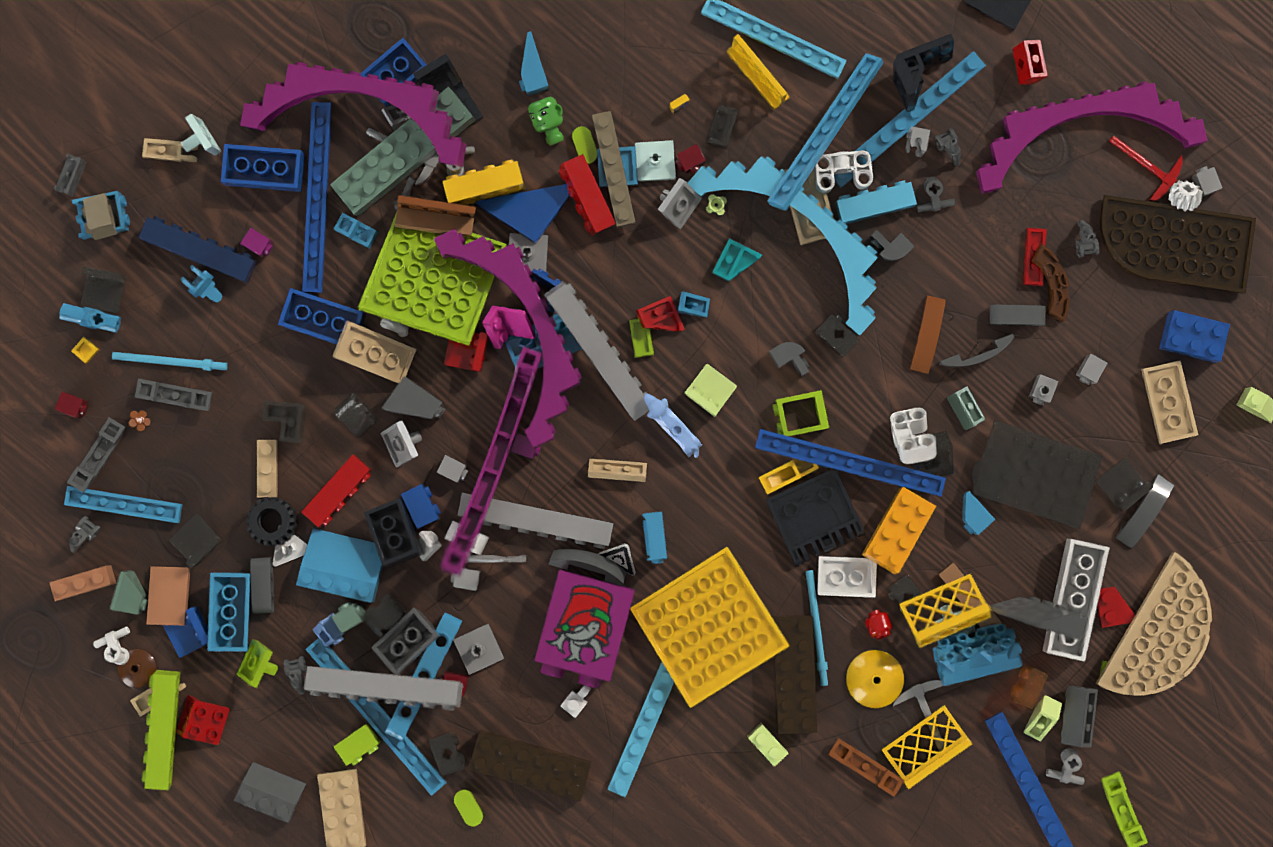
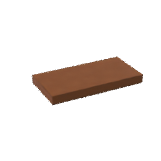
(435, 206)

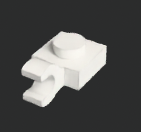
(575, 701)

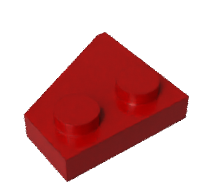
(660, 316)
(1113, 608)

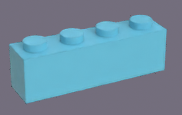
(875, 203)

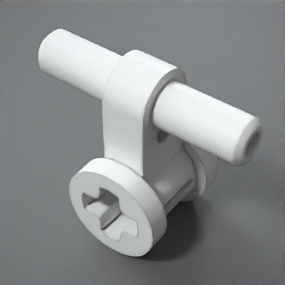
(117, 654)

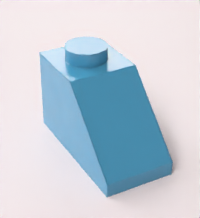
(974, 514)

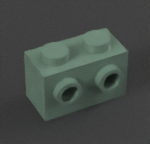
(349, 616)

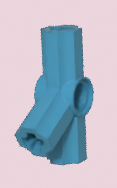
(90, 318)

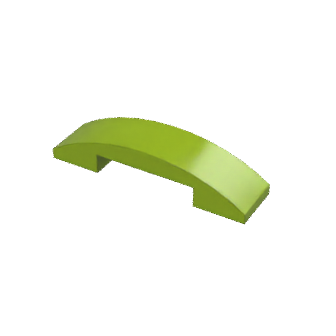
(1122, 810)

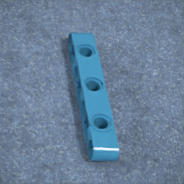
(430, 663)

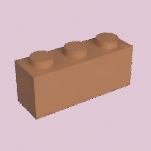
(83, 583)

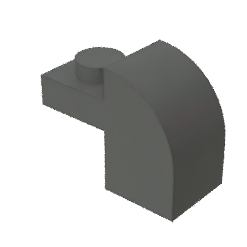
(891, 251)
(790, 352)

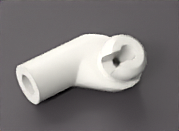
(401, 329)

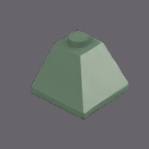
(129, 594)

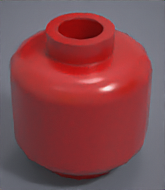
(878, 624)

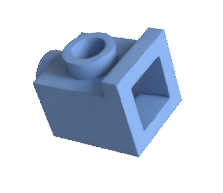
(328, 632)

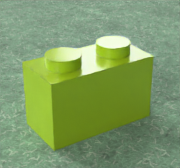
(357, 744)

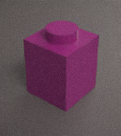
(257, 243)
(523, 447)

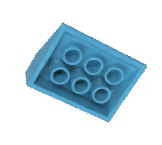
(341, 566)

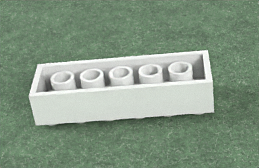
(1077, 589)

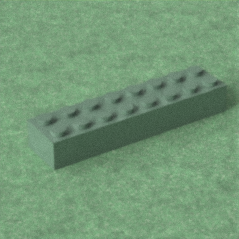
(396, 157)

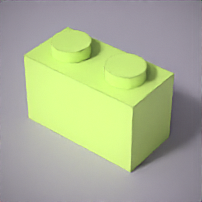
(767, 744)

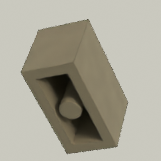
(99, 216)

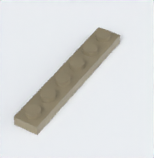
(613, 169)

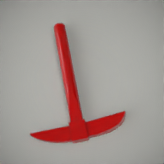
(1167, 179)

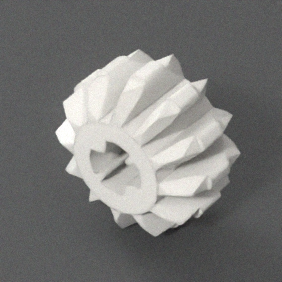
(1185, 195)

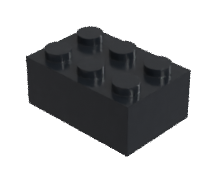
(393, 533)

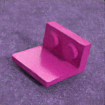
(502, 322)

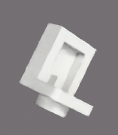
(429, 544)

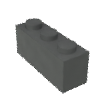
(1079, 716)

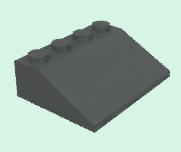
(1043, 615)

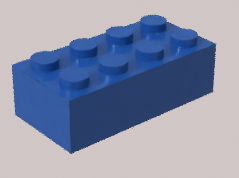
(262, 167)
(317, 316)

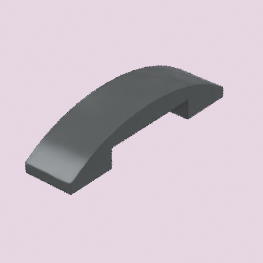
(956, 362)
(173, 394)
(97, 456)
(1145, 512)
(590, 561)

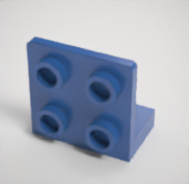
(542, 277)
(189, 637)

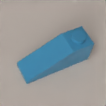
(532, 72)

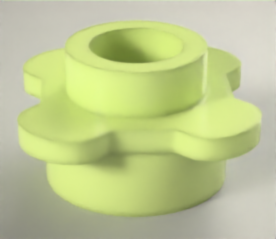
(720, 201)

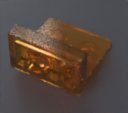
(1028, 686)

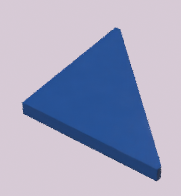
(528, 211)

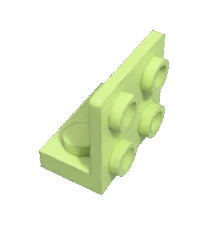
(710, 390)

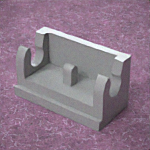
(918, 138)

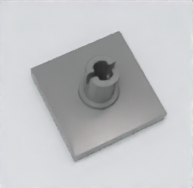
(679, 203)
(534, 254)
(401, 443)
(478, 649)

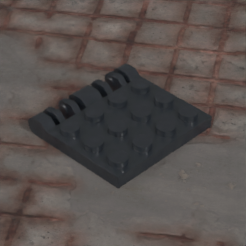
(813, 513)

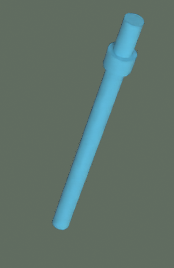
(206, 364)
(821, 665)

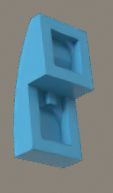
(356, 230)

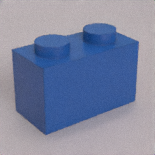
(420, 506)

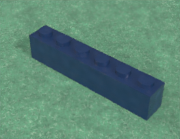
(198, 250)

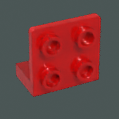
(466, 356)
(202, 720)

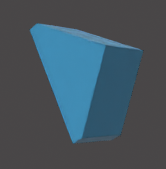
(693, 305)

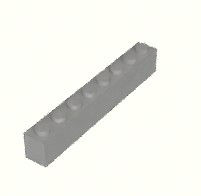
(597, 349)
(544, 522)
(383, 686)

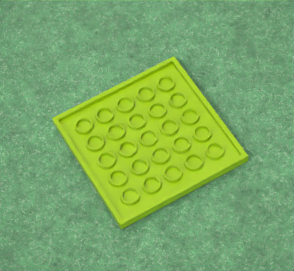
(424, 289)

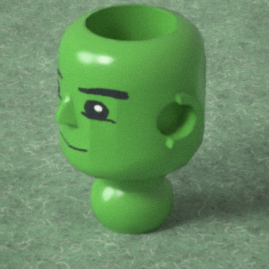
(546, 118)

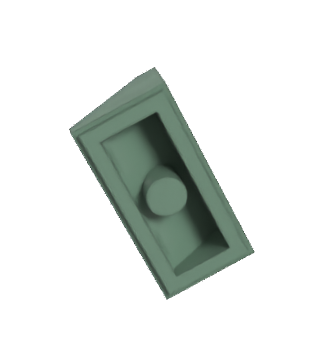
(966, 408)

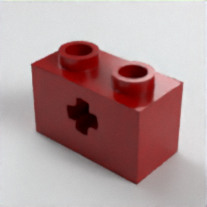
(1030, 62)

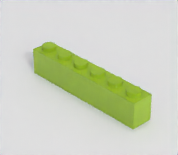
(161, 729)

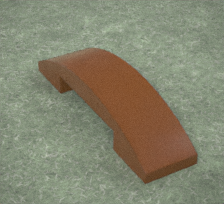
(928, 334)
(866, 767)

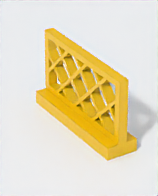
(757, 73)
(953, 624)
(937, 760)

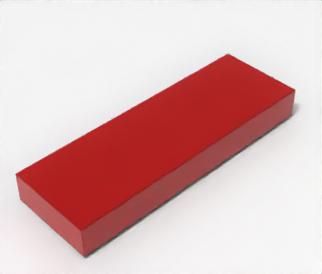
(1032, 273)

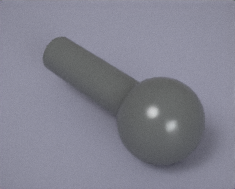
(407, 190)

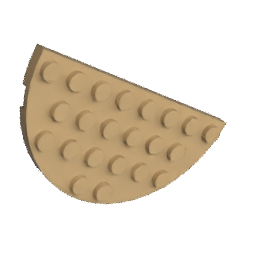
(1164, 636)

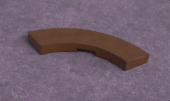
(1057, 282)

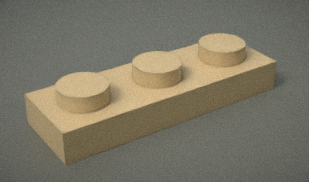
(267, 468)
(617, 470)

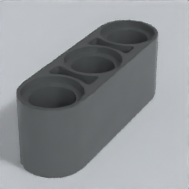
(1017, 315)
(262, 585)

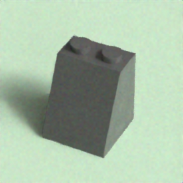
(414, 401)

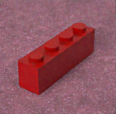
(586, 194)
(336, 491)

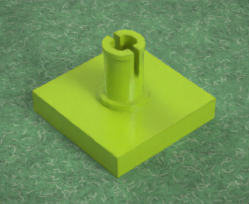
(256, 663)

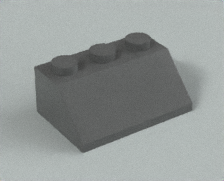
(405, 641)
(270, 792)

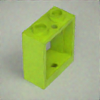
(820, 410)

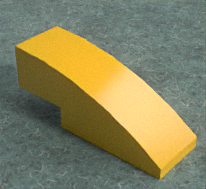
(786, 474)

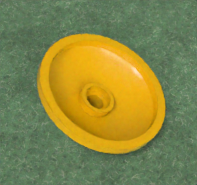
(863, 671)

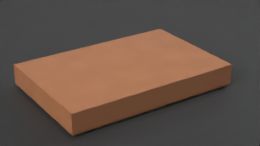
(168, 596)

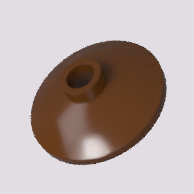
(146, 667)

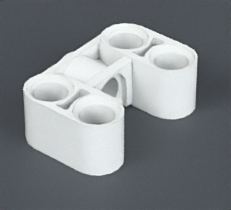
(843, 163)
(911, 447)

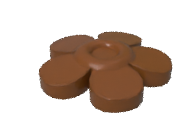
(139, 420)

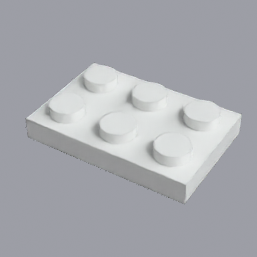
(846, 576)

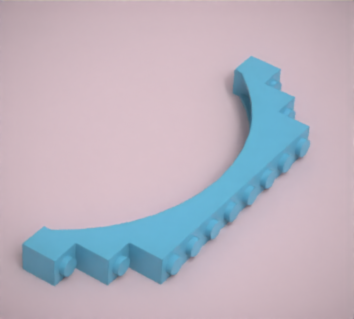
(852, 254)

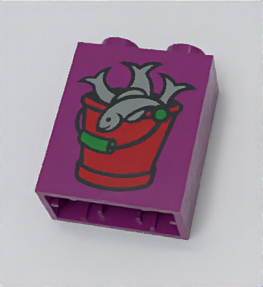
(583, 628)

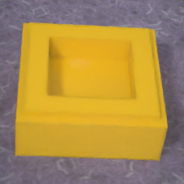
(679, 103)
(85, 350)

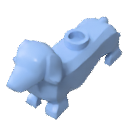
(672, 425)

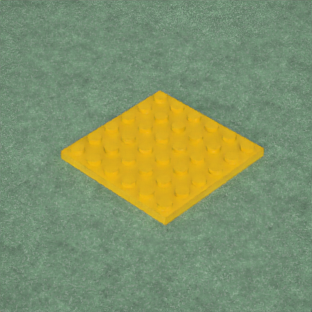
(709, 627)

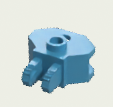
(202, 285)

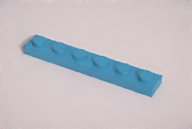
(123, 504)

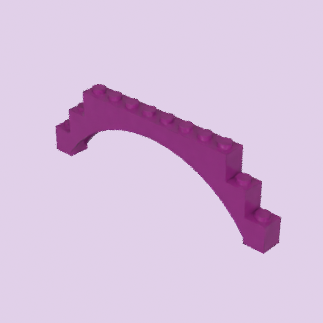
(307, 83)
(1134, 102)
(509, 269)
(478, 506)

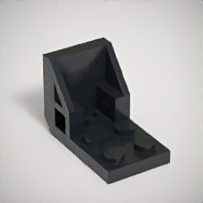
(911, 63)
(442, 75)

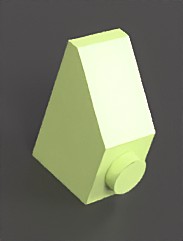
(1257, 403)
(1043, 718)

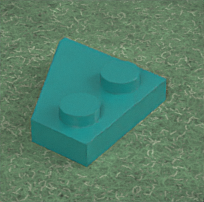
(735, 260)

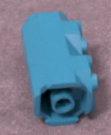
(982, 655)

